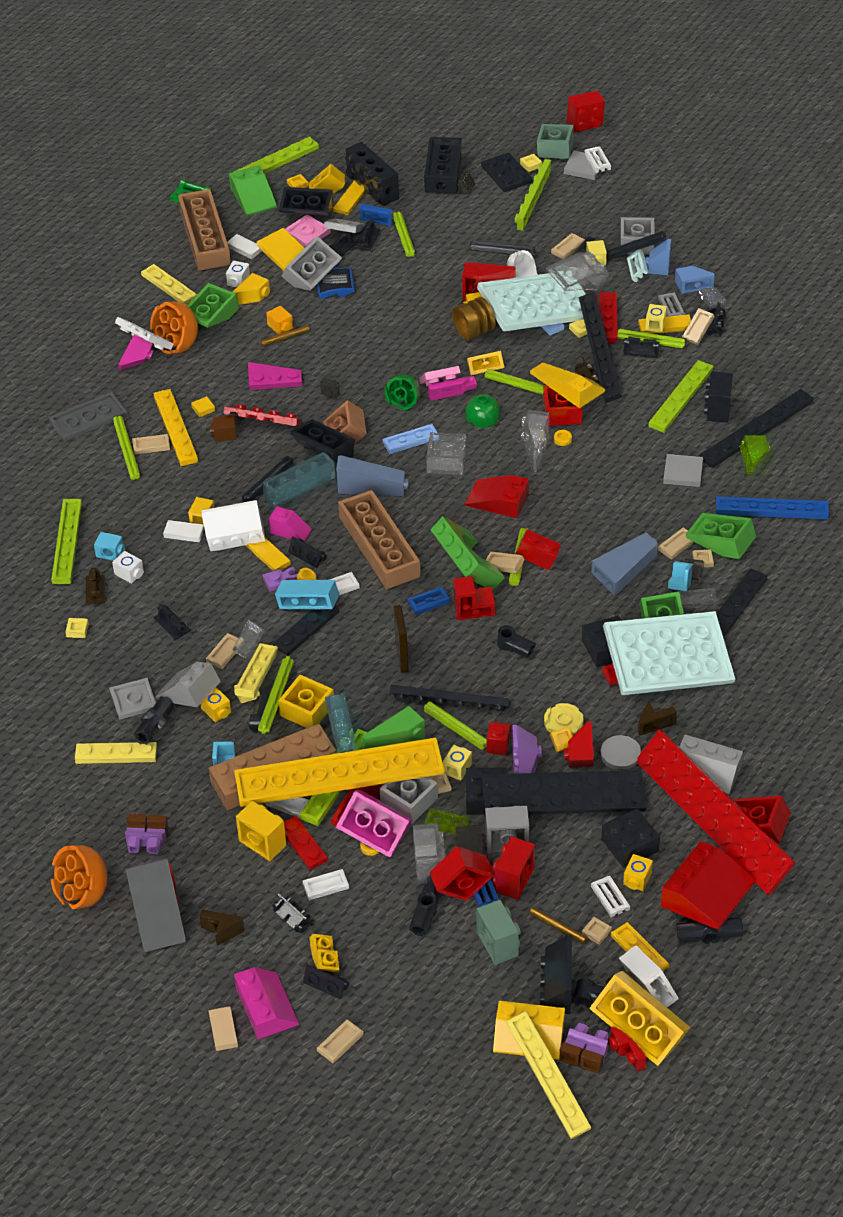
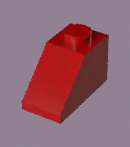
(498, 737)
(580, 748)

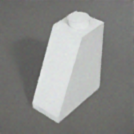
(648, 976)

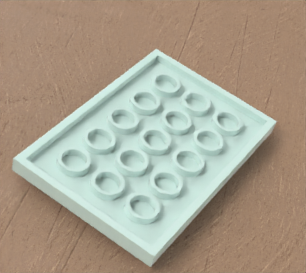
(531, 302)
(668, 653)

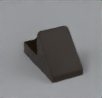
(653, 721)
(225, 925)

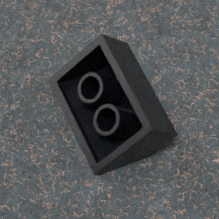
(307, 201)
(324, 439)
(557, 974)

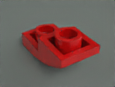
(627, 1046)

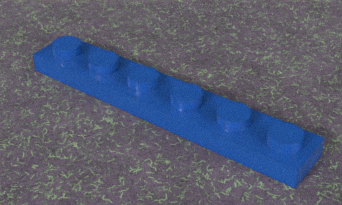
(772, 507)

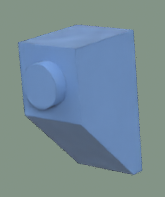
(659, 259)
(693, 279)

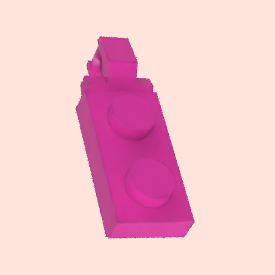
(451, 387)

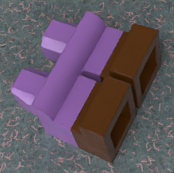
(146, 832)
(584, 1048)

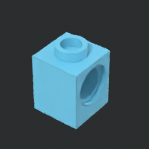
(109, 546)

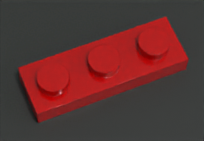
(303, 843)

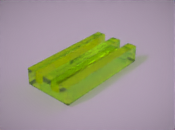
(446, 825)

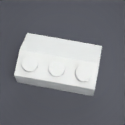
(233, 525)

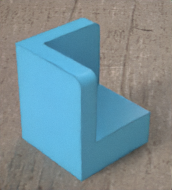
(681, 576)
(222, 751)

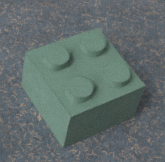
(555, 141)
(498, 931)

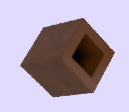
(223, 428)

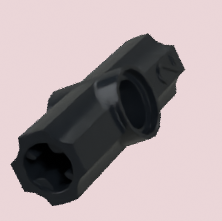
(153, 720)
(425, 908)
(698, 931)

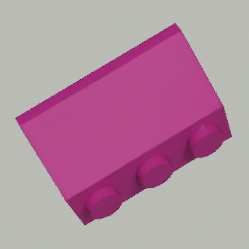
(374, 823)
(264, 1001)

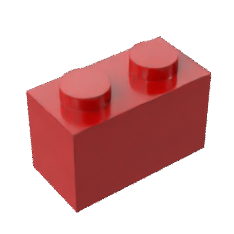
(538, 549)

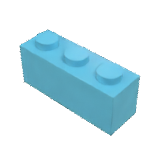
(307, 594)

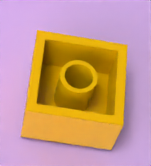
(305, 702)
(261, 830)

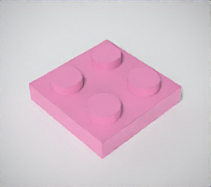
(307, 229)
(443, 374)

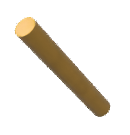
(283, 336)
(558, 925)

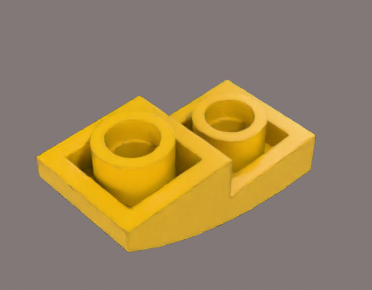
(323, 953)

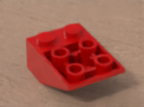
(477, 272)

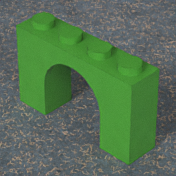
(459, 544)

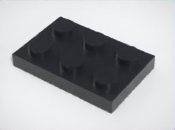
(506, 172)

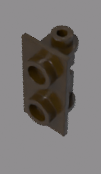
(585, 369)
(95, 587)

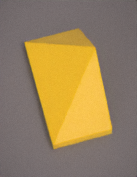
(481, 363)

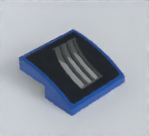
(338, 282)

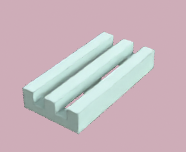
(639, 263)

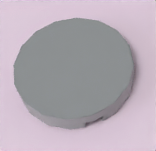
(620, 752)

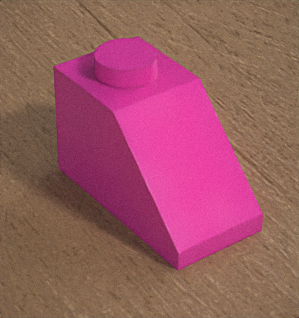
(136, 353)
(288, 524)

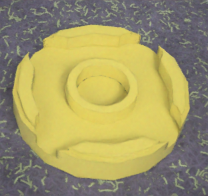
(563, 716)

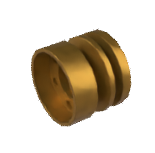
(473, 318)

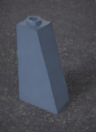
(361, 476)
(623, 563)

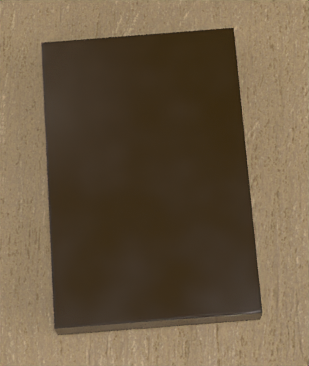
(401, 638)

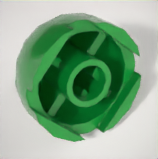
(402, 388)
(482, 411)

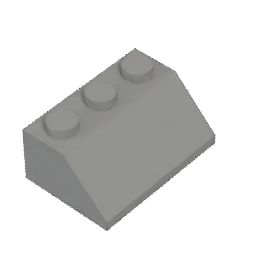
(311, 265)
(715, 760)

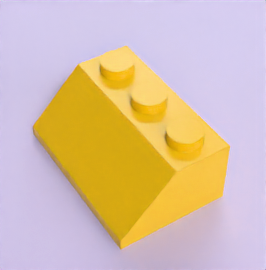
(546, 1019)

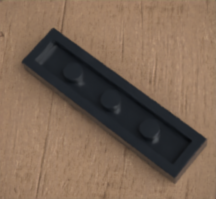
(304, 629)

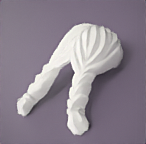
(523, 262)

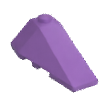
(525, 751)

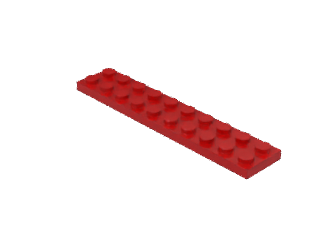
(715, 812)

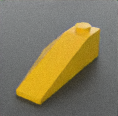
(571, 386)

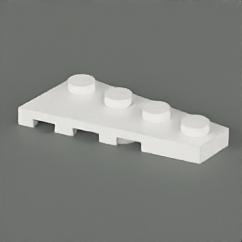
(159, 342)

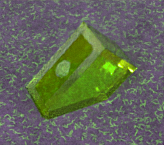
(754, 451)

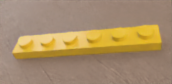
(175, 427)

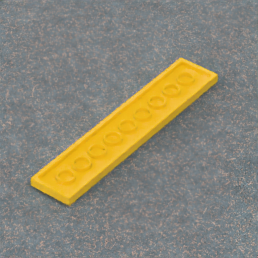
(338, 772)

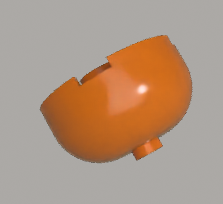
(176, 324)
(85, 869)

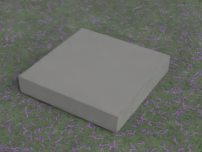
(580, 166)
(344, 225)
(683, 470)
(132, 698)

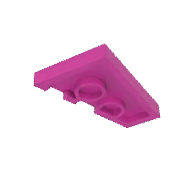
(268, 377)

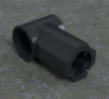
(509, 640)
(255, 717)
(586, 992)

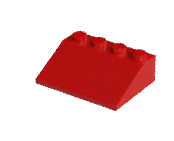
(706, 886)

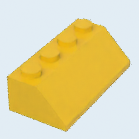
(640, 1016)

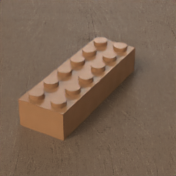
(204, 230)
(379, 539)
(300, 745)

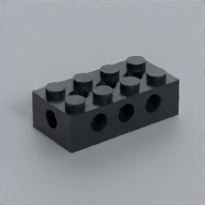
(443, 165)
(372, 172)

